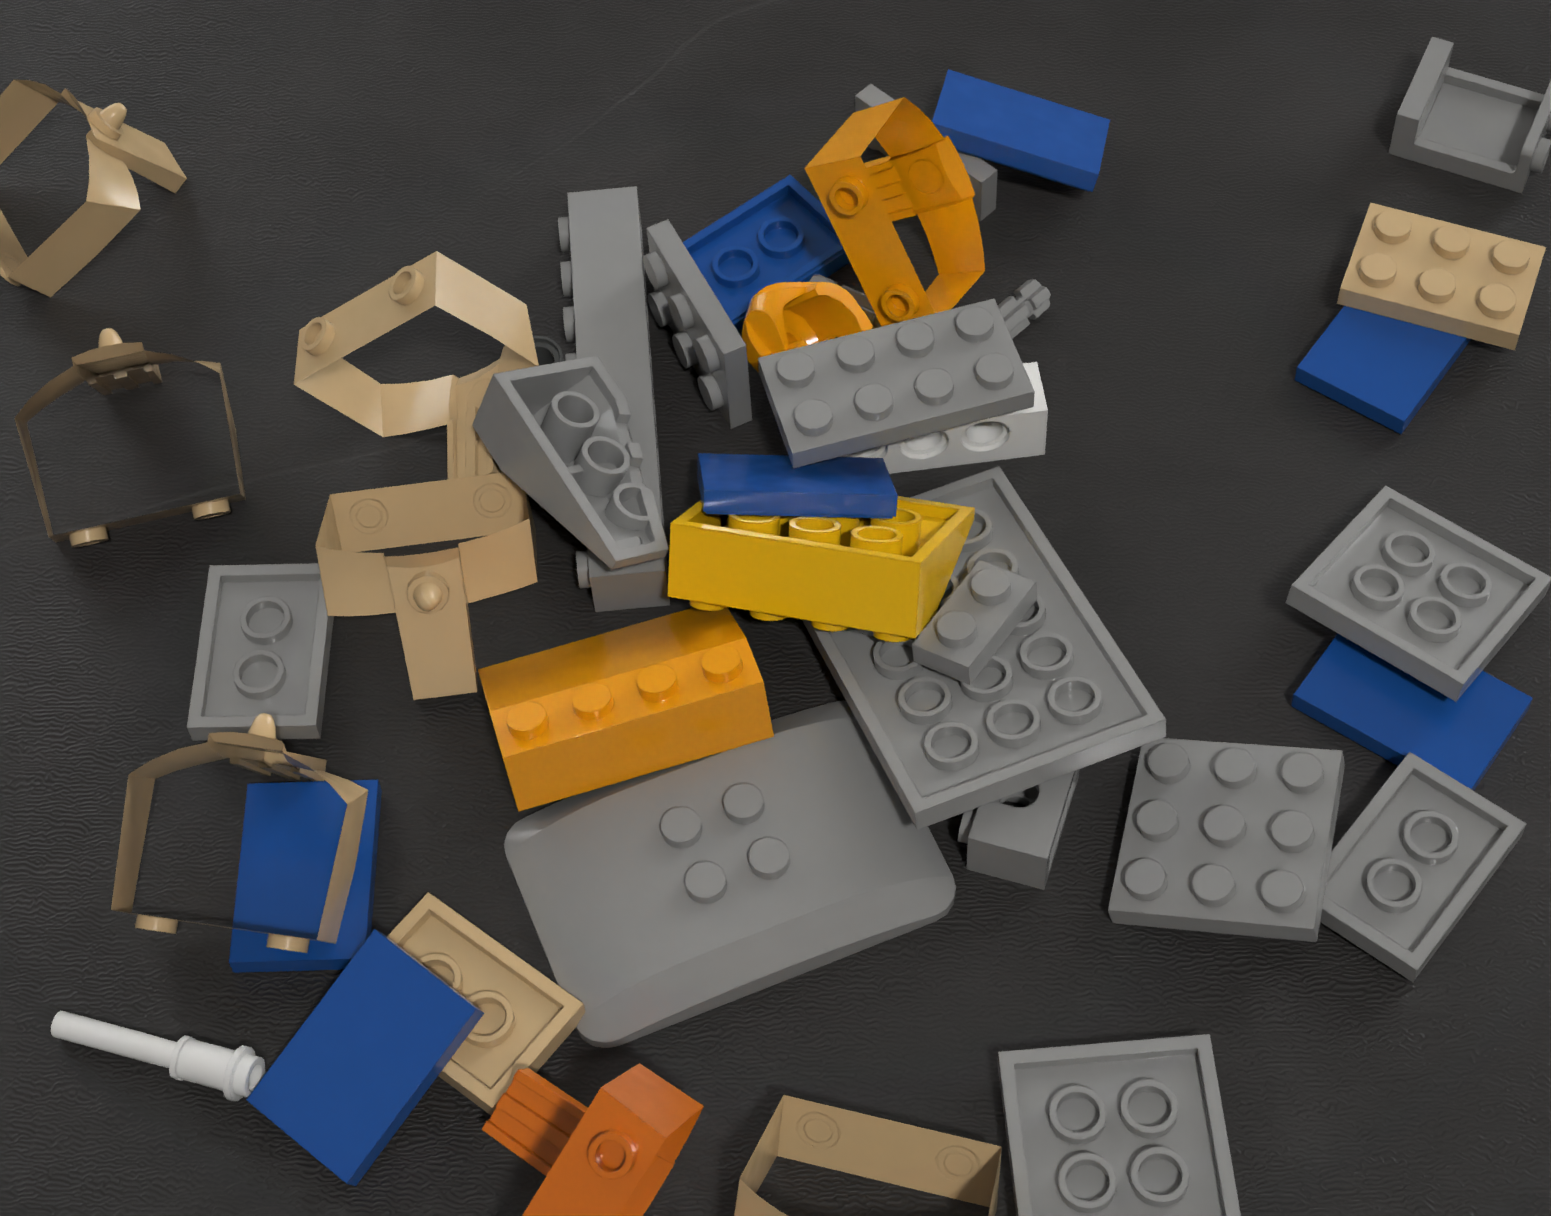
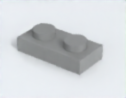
(974, 622)

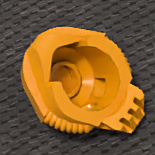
(799, 315)

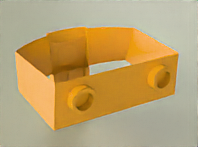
(916, 178)

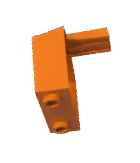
(597, 1156)

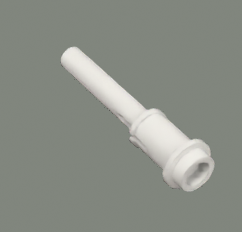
(188, 1059)

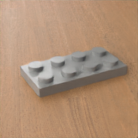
(895, 382)

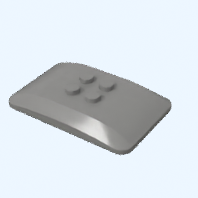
(724, 875)

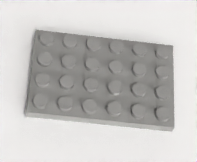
(1036, 711)

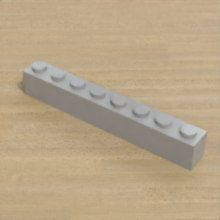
(613, 323)

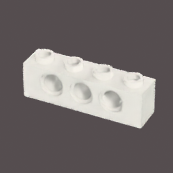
(986, 440)

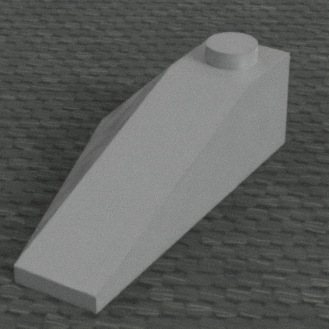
(570, 448)

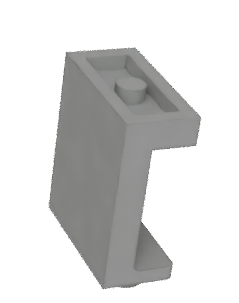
(1472, 123)

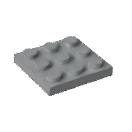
(1419, 592)
(1228, 838)
(1117, 1129)

